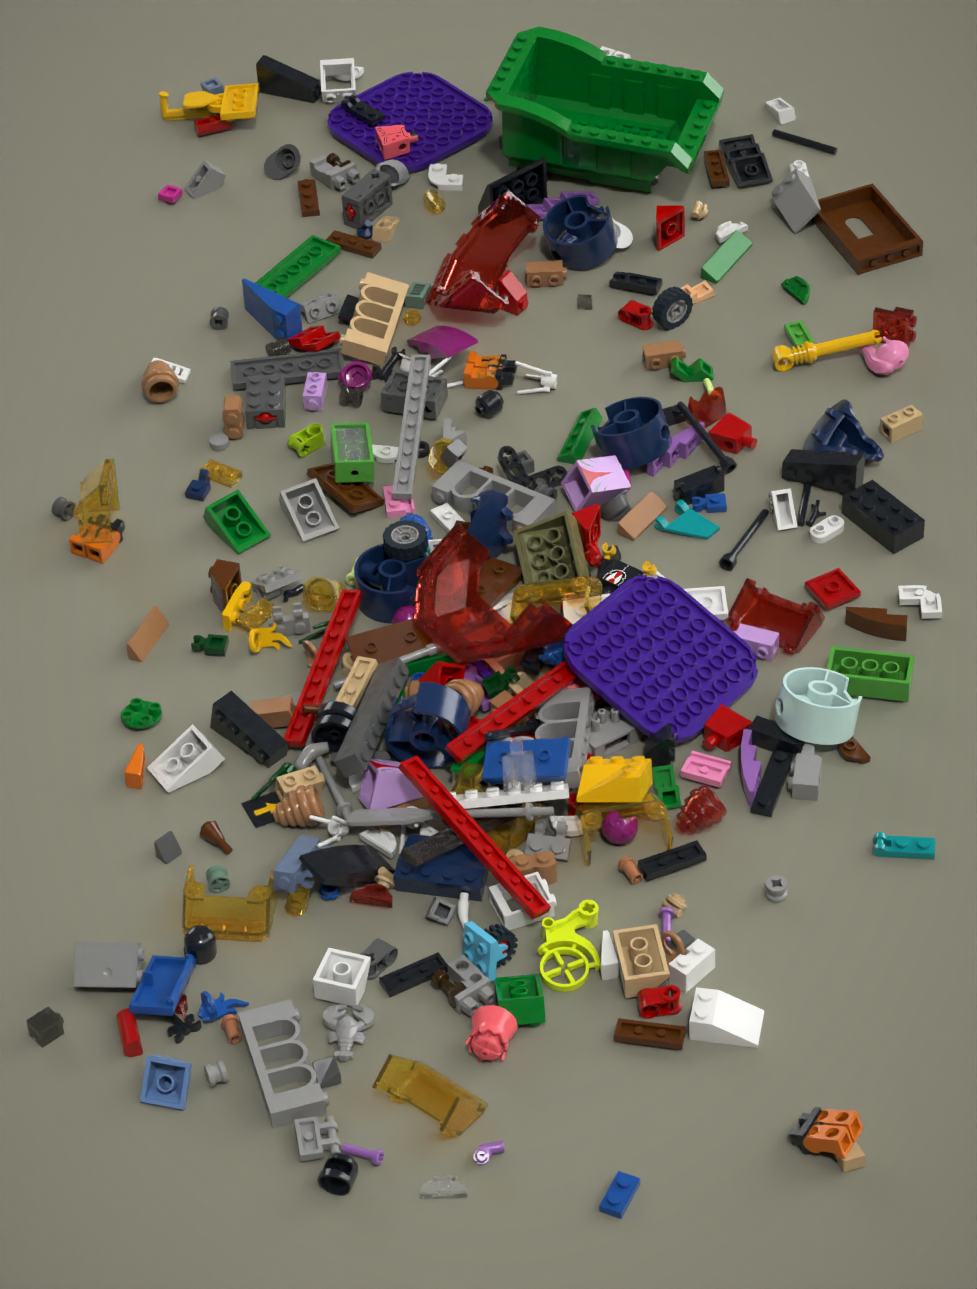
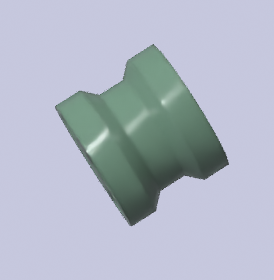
(217, 878)

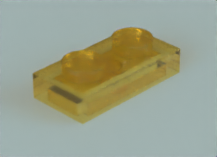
(222, 473)
(255, 615)

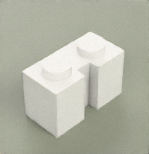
(694, 966)

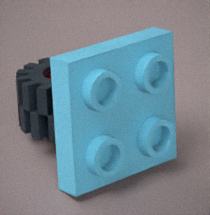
(488, 947)

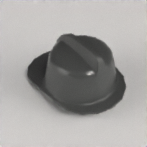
(282, 162)
(396, 169)
(616, 508)

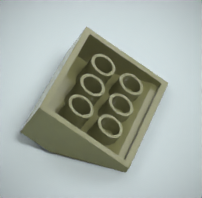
(551, 549)

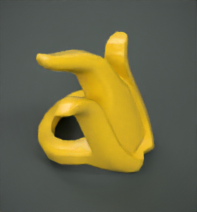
(265, 638)

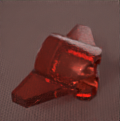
(182, 1006)

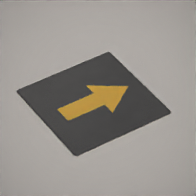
(261, 809)

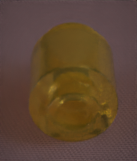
(434, 201)
(297, 902)

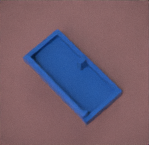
(549, 757)
(162, 985)

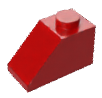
(517, 294)

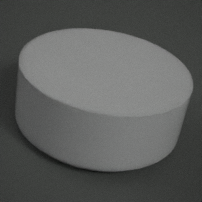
(219, 442)

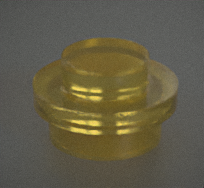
(412, 317)

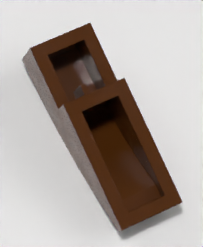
(877, 622)

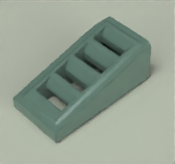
(417, 295)

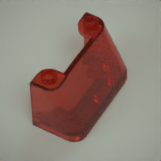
(773, 613)

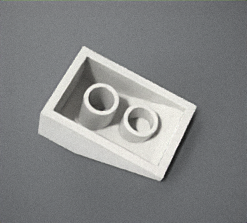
(185, 760)
(724, 1019)

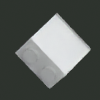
(341, 977)

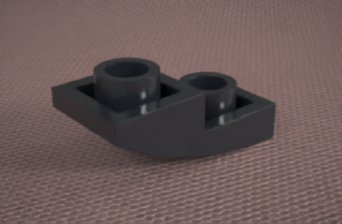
(348, 307)

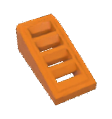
(135, 769)

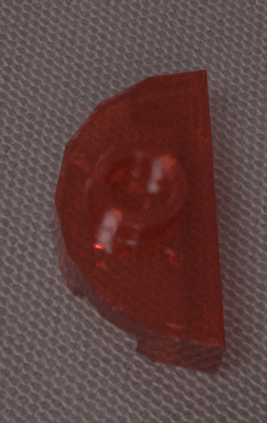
(372, 895)

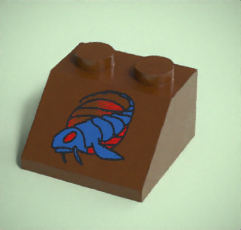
(224, 581)

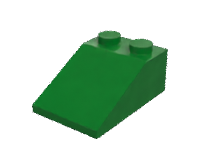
(235, 522)
(522, 998)

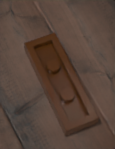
(716, 168)
(308, 198)
(355, 244)
(650, 1034)

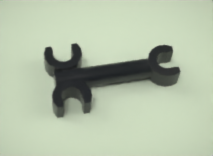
(386, 371)
(181, 1028)

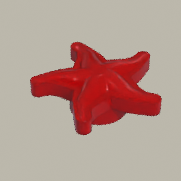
(593, 554)

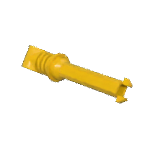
(808, 352)

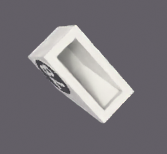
(782, 509)

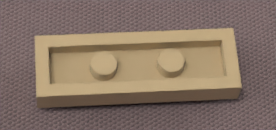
(357, 681)

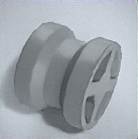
(776, 889)
(216, 1073)

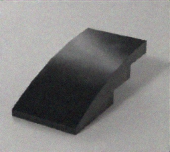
(745, 161)
(345, 864)

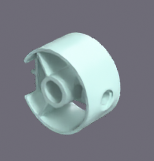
(817, 706)

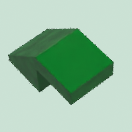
(694, 373)
(665, 786)

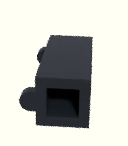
(698, 484)
(770, 736)

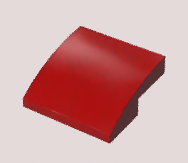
(313, 338)

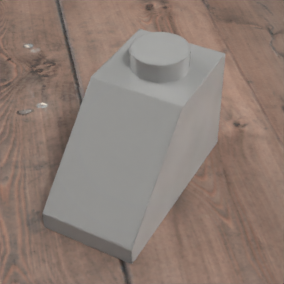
(205, 180)

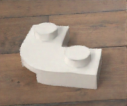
(438, 176)
(918, 595)

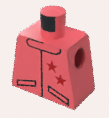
(394, 140)

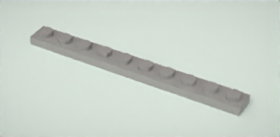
(411, 427)

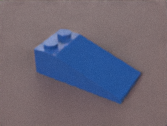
(274, 312)

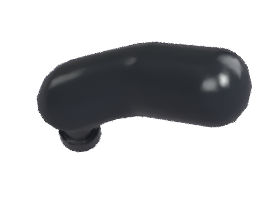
(293, 592)

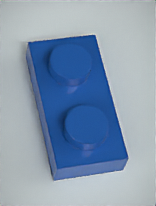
(619, 1195)

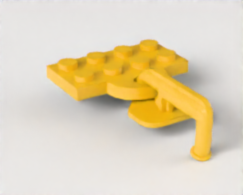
(235, 103)

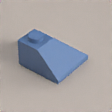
(165, 1081)

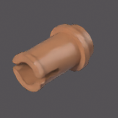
(628, 866)
(230, 1025)

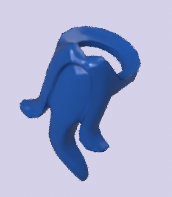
(217, 1008)

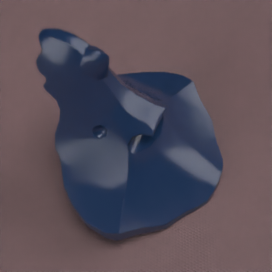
(841, 431)
(490, 521)

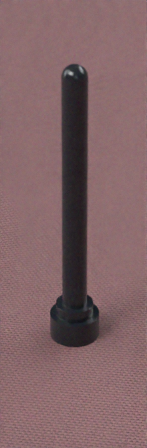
(727, 464)
(729, 560)
(529, 728)

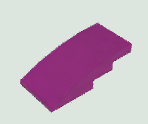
(442, 341)

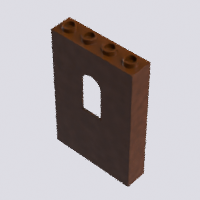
(892, 236)

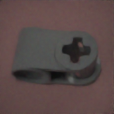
(381, 956)

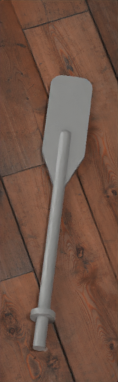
(343, 807)
(406, 816)

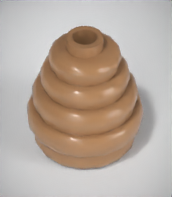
(159, 382)
(470, 691)
(298, 806)

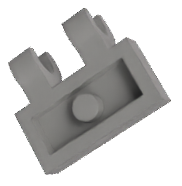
(290, 624)
(540, 842)

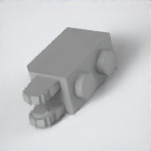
(806, 774)

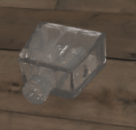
(518, 768)

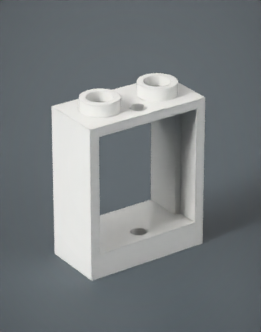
(337, 67)
(519, 918)

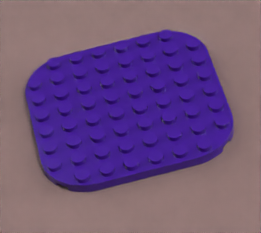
(423, 103)
(659, 657)

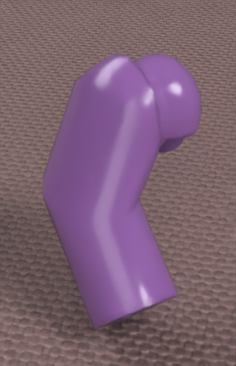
(486, 1150)

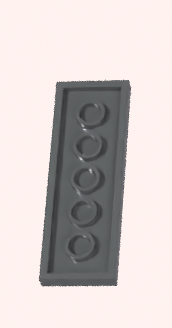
(291, 365)

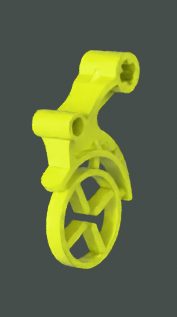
(563, 940)

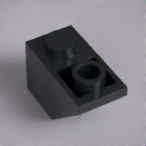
(659, 747)

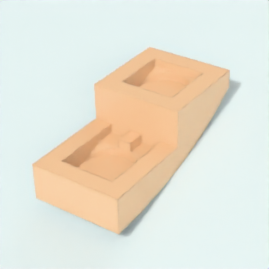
(699, 292)

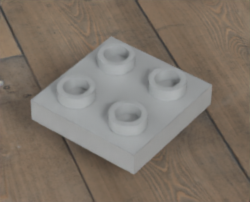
(269, 585)

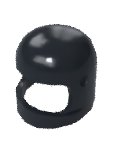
(201, 943)
(338, 1174)

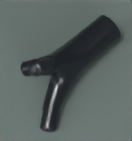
(814, 514)

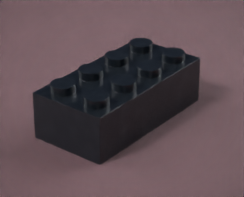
(883, 516)

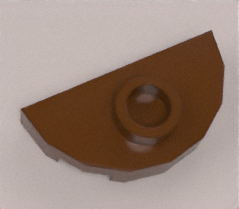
(853, 751)

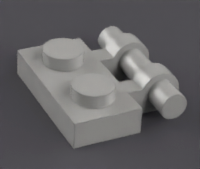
(309, 1137)

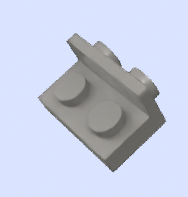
(320, 307)

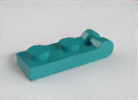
(903, 846)

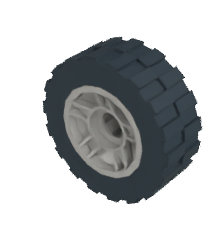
(672, 307)
(405, 540)

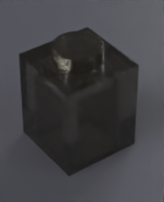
(45, 1026)

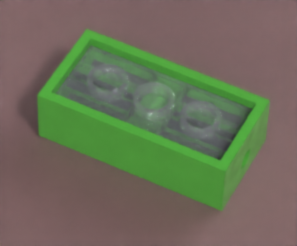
(352, 452)

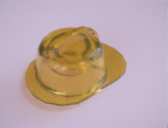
(435, 453)
(322, 593)

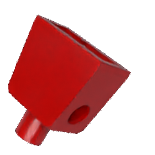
(732, 434)
(724, 729)

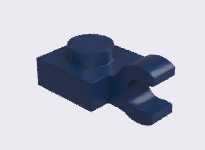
(199, 489)

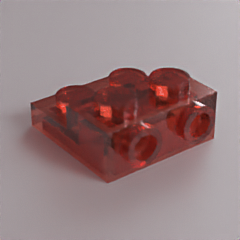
(895, 324)

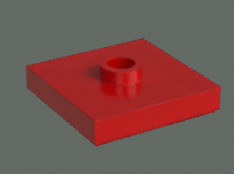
(832, 589)

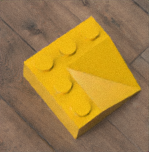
(615, 779)

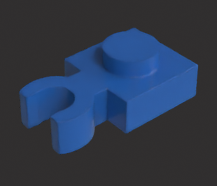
(712, 502)

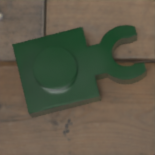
(212, 644)
(499, 682)

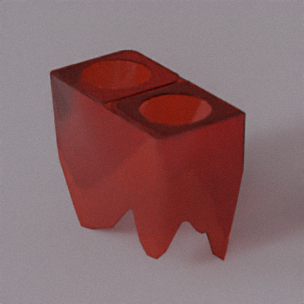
(714, 403)

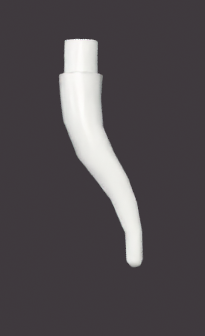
(463, 908)

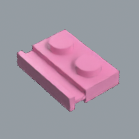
(397, 507)
(706, 769)

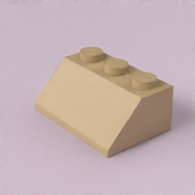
(640, 958)

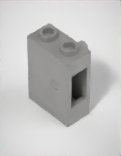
(611, 733)
(108, 964)

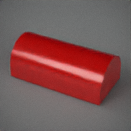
(211, 125)
(129, 1033)

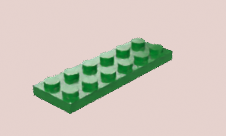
(299, 266)

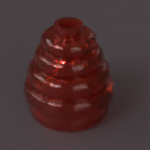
(700, 810)

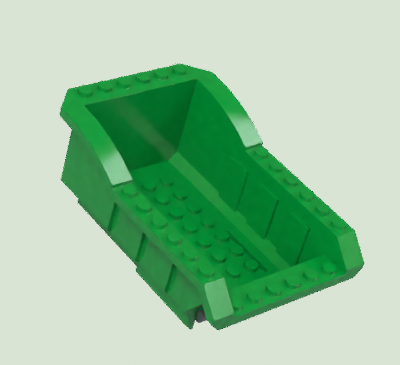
(599, 112)

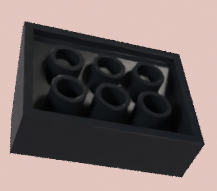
(525, 183)

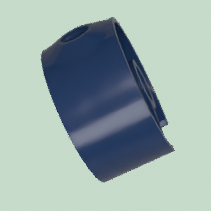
(587, 238)
(634, 432)
(393, 577)
(421, 729)

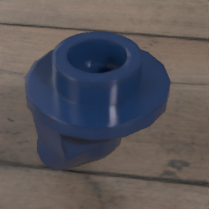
(365, 229)

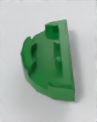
(798, 287)

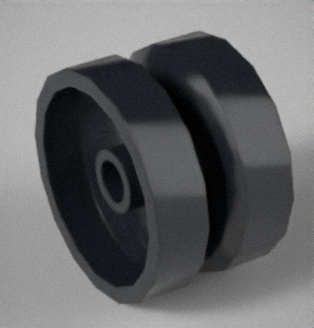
(332, 724)

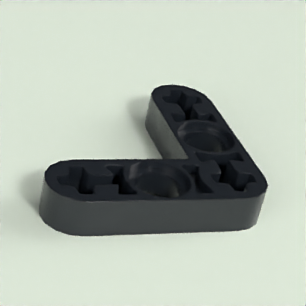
(523, 479)

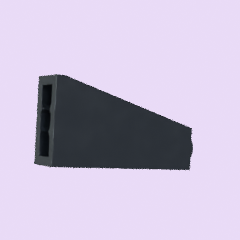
(285, 81)

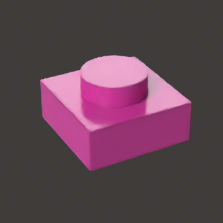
(170, 194)

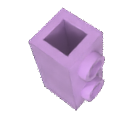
(315, 391)
(761, 641)

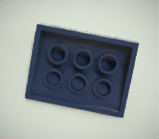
(444, 875)

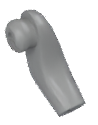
(309, 753)

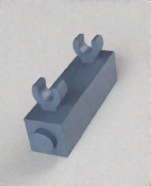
(291, 871)

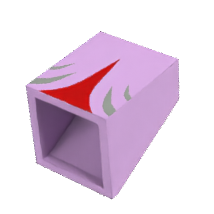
(594, 481)
(385, 785)

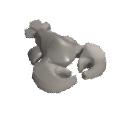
(346, 1028)

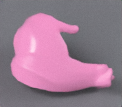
(887, 357)

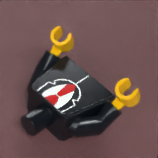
(615, 572)

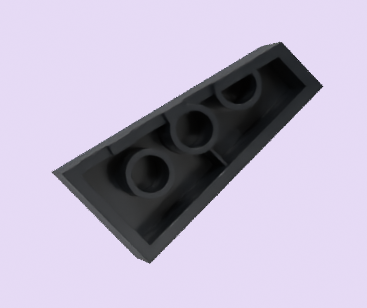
(825, 470)
(247, 730)

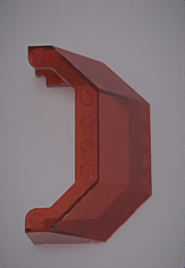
(472, 271)
(463, 621)

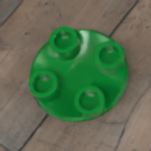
(141, 714)

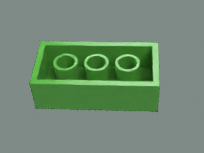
(874, 672)

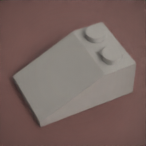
(796, 199)
(308, 510)

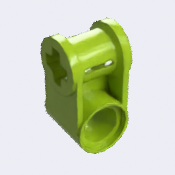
(309, 440)

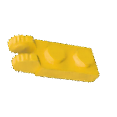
(236, 604)

